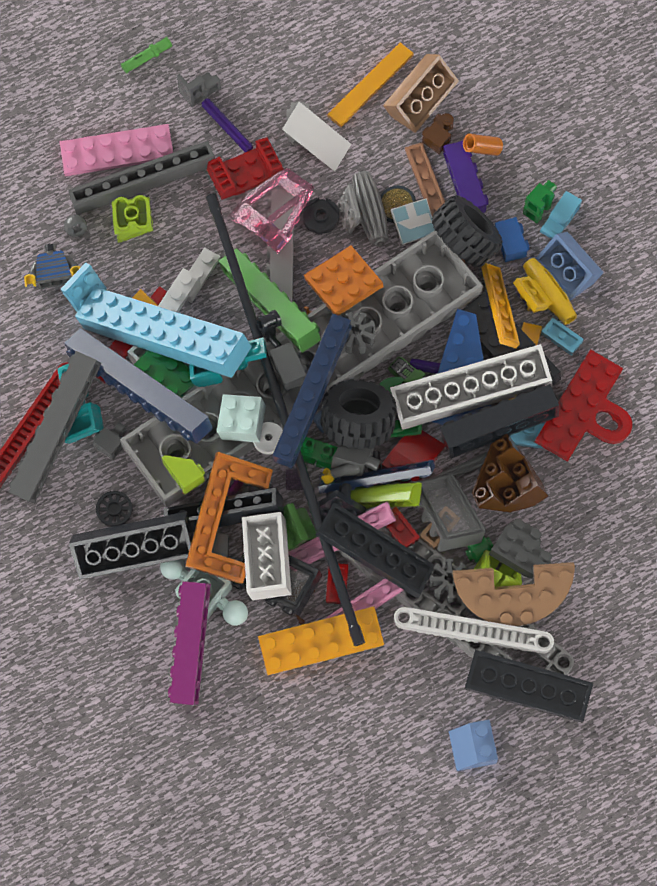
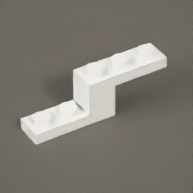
(190, 282)

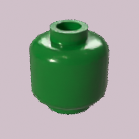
(476, 551)

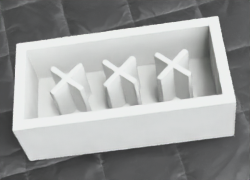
(266, 556)

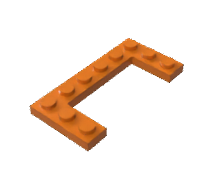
(200, 552)

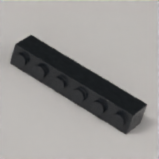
(236, 507)

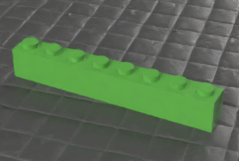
(267, 297)

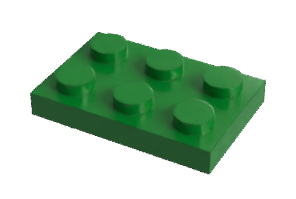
(166, 371)

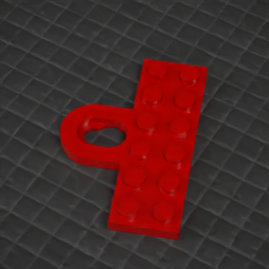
(581, 404)

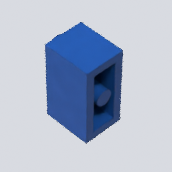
(513, 244)

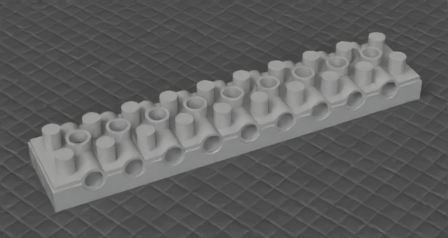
(420, 266)

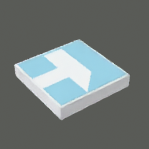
(413, 221)

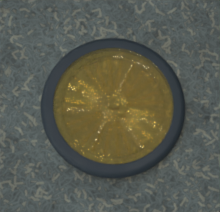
(395, 197)

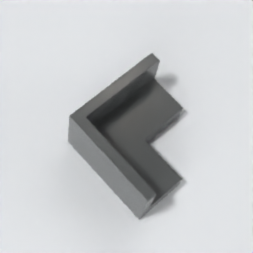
(198, 88)

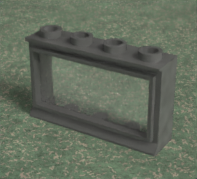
(450, 513)

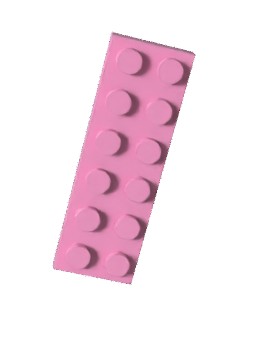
(115, 149)

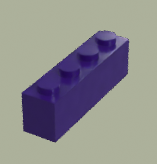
(464, 175)

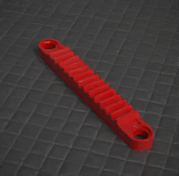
(25, 431)

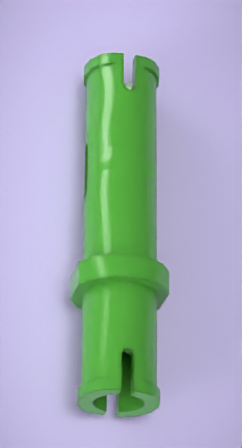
(153, 51)

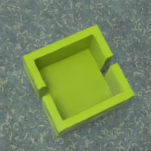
(504, 576)

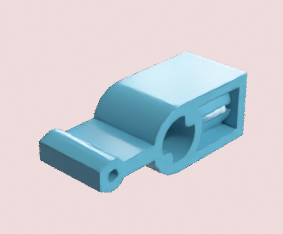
(561, 215)

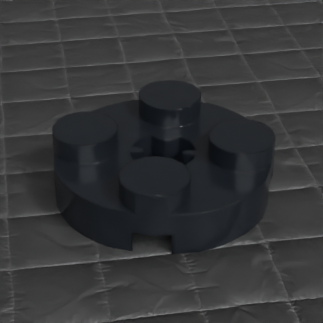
(321, 206)

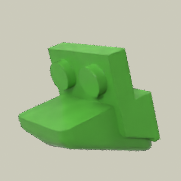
(298, 526)

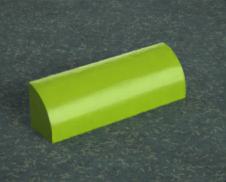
(395, 494)

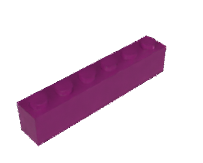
(189, 643)

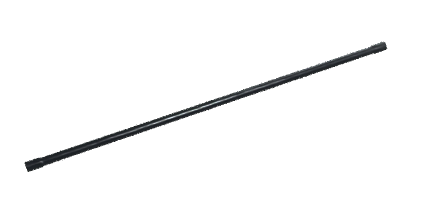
(354, 628)

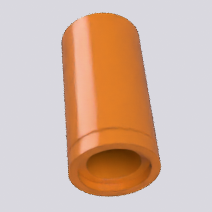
(482, 144)

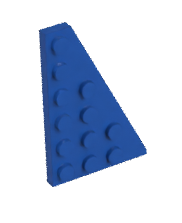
(461, 350)

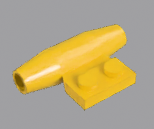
(544, 292)

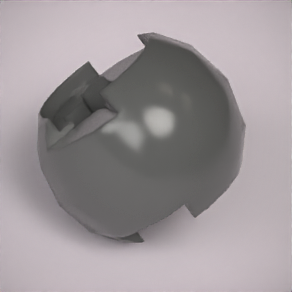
(77, 231)

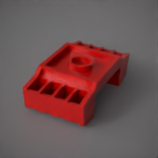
(244, 170)

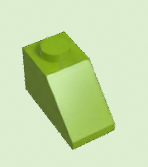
(184, 472)

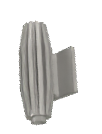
(365, 207)

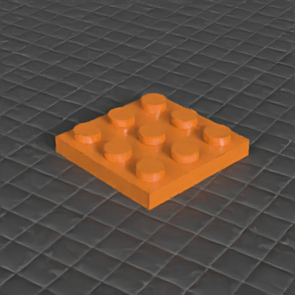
(343, 280)

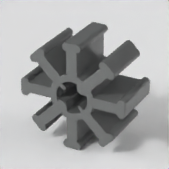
(363, 336)
(442, 581)

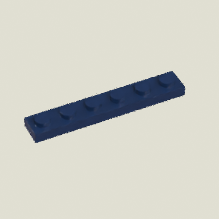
(383, 476)

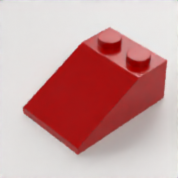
(413, 450)

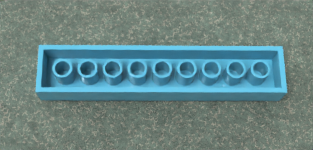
(164, 331)

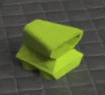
(131, 217)

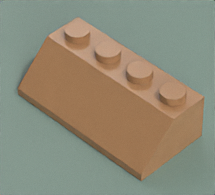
(421, 92)

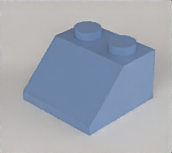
(473, 745)

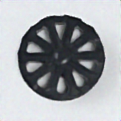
(114, 508)

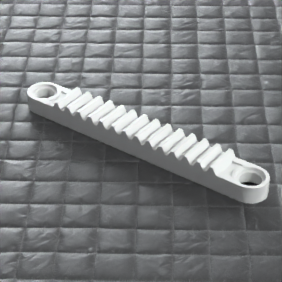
(473, 630)

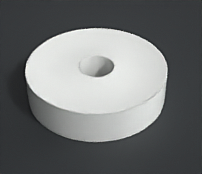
(268, 429)

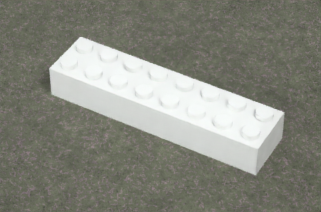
(471, 386)

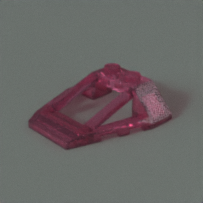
(263, 227)

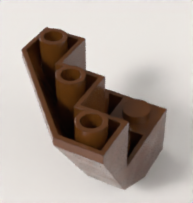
(507, 479)

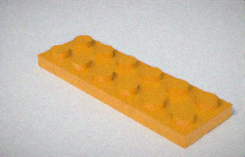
(318, 641)

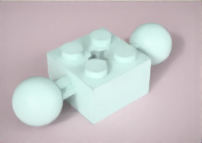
(234, 611)

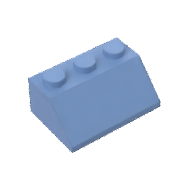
(569, 264)

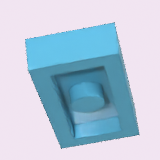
(562, 336)

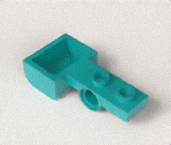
(202, 377)
(87, 421)

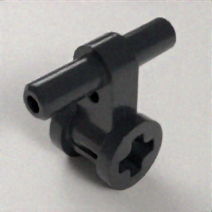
(267, 325)

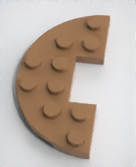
(517, 603)

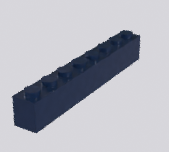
(312, 391)

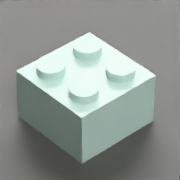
(241, 418)

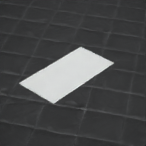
(316, 136)

